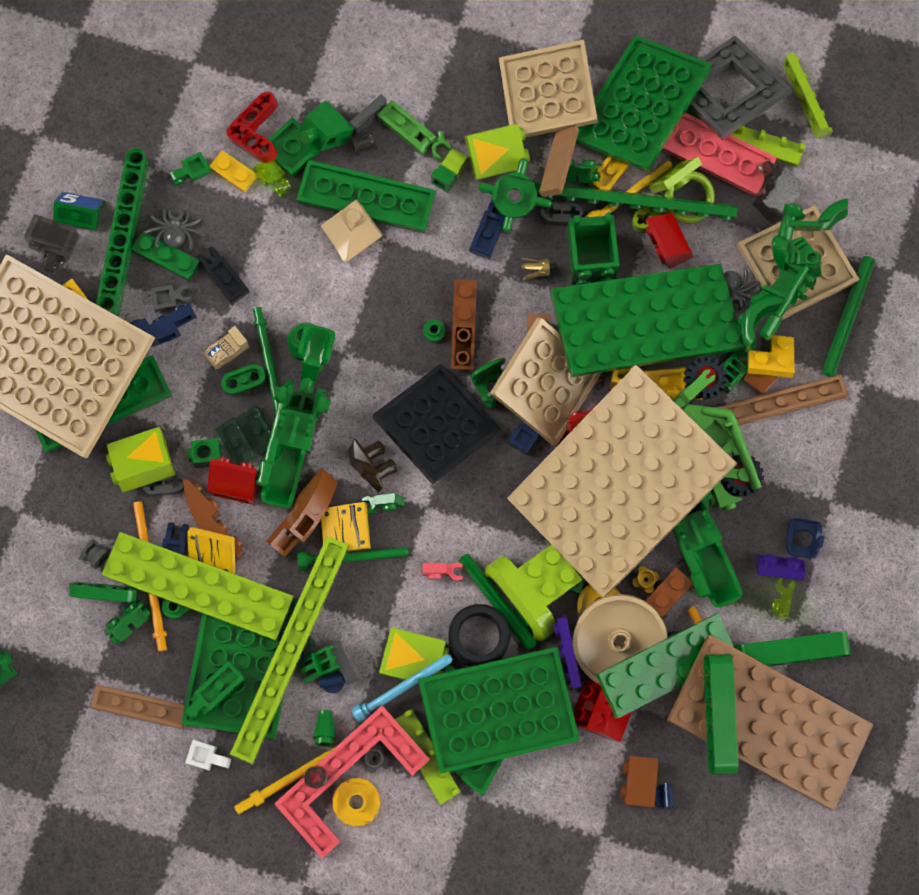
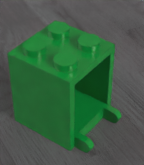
(592, 249)

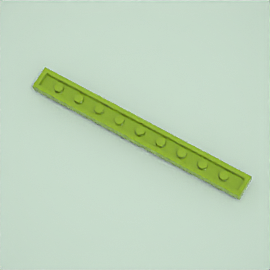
(289, 650)

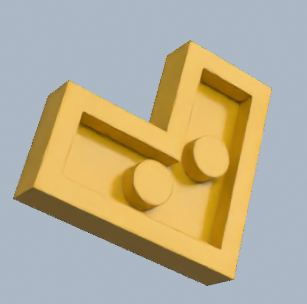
(777, 362)

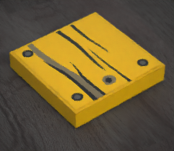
(348, 525)
(212, 549)

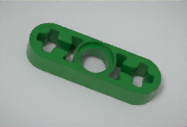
(102, 592)

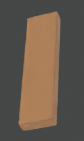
(559, 161)
(137, 706)

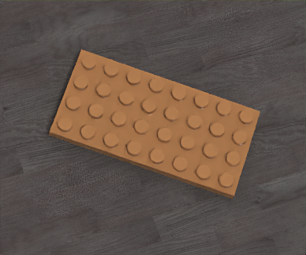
(779, 726)

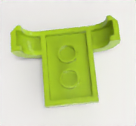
(535, 586)

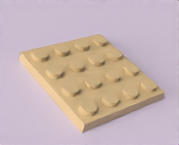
(548, 88)
(835, 267)
(540, 385)

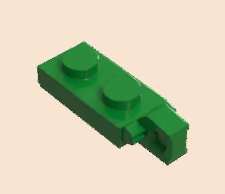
(214, 690)

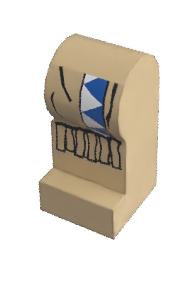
(226, 348)

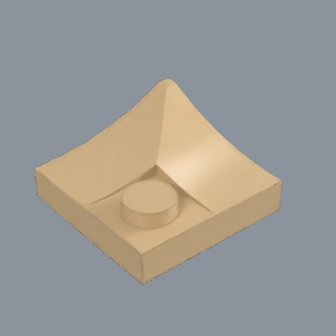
(351, 230)

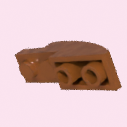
(464, 324)
(308, 511)
(205, 513)

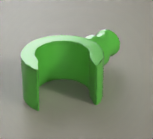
(441, 142)

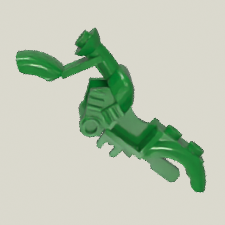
(796, 266)
(295, 420)
(706, 557)

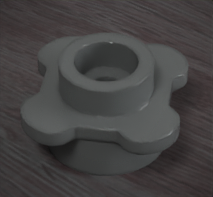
(380, 761)

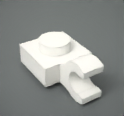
(204, 756)

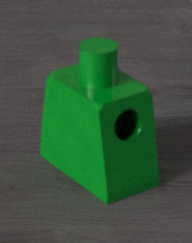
(325, 128)

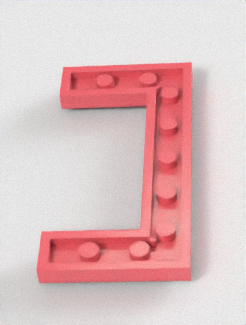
(297, 801)

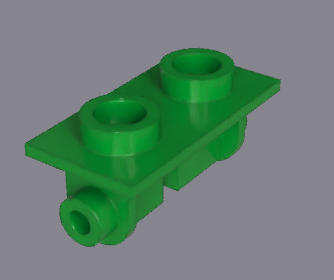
(587, 171)
(119, 626)

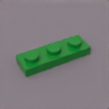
(166, 256)

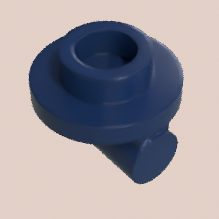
(332, 682)
(664, 796)

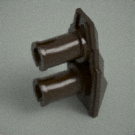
(362, 462)

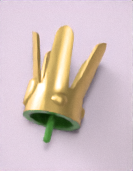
(541, 265)

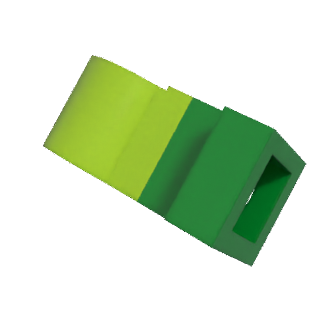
(449, 170)

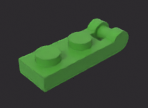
(406, 127)

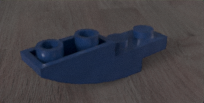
(166, 327)

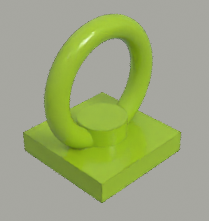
(678, 177)

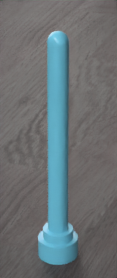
(364, 711)

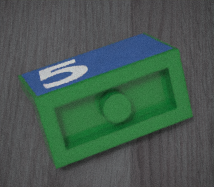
(77, 210)

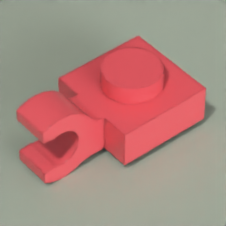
(436, 570)

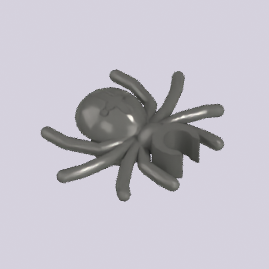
(174, 229)
(736, 290)

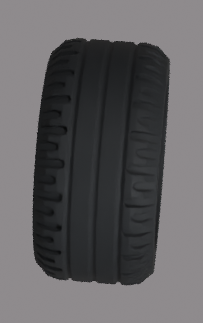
(478, 610)

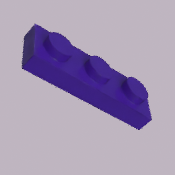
(567, 652)

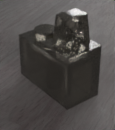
(779, 188)
(52, 237)

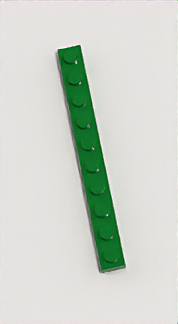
(637, 201)

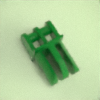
(322, 662)

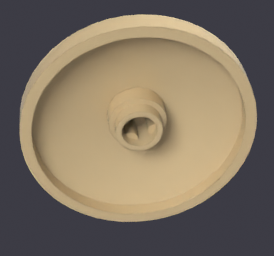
(614, 631)

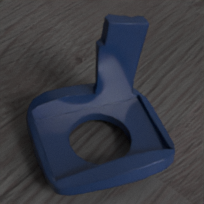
(814, 528)

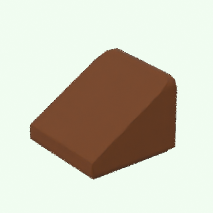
(759, 383)

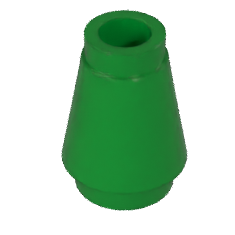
(324, 729)

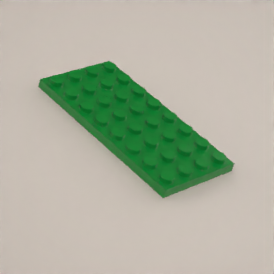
(646, 319)

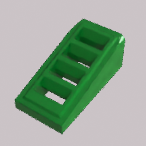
(730, 385)

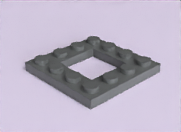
(768, 90)

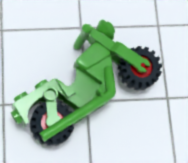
(706, 380)

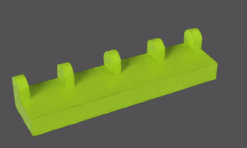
(805, 96)
(785, 150)
(440, 784)

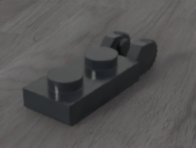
(224, 276)

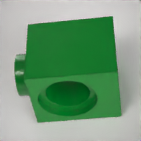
(197, 446)

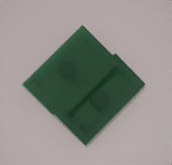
(245, 435)

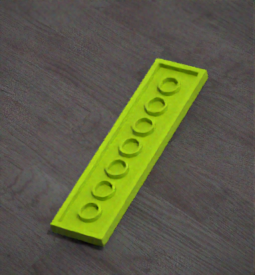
(198, 586)

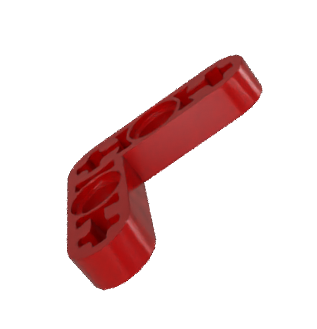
(248, 128)

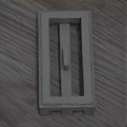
(368, 115)

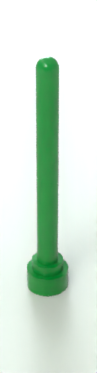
(307, 560)

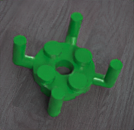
(528, 198)

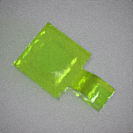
(272, 175)
(782, 605)

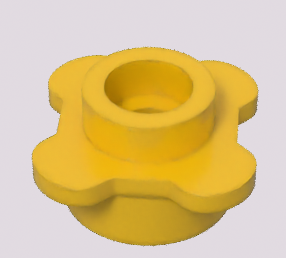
(643, 573)

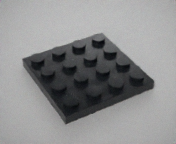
(436, 423)

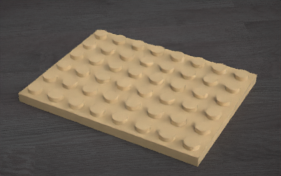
(62, 357)
(621, 481)

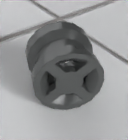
(94, 554)

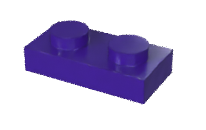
(780, 567)

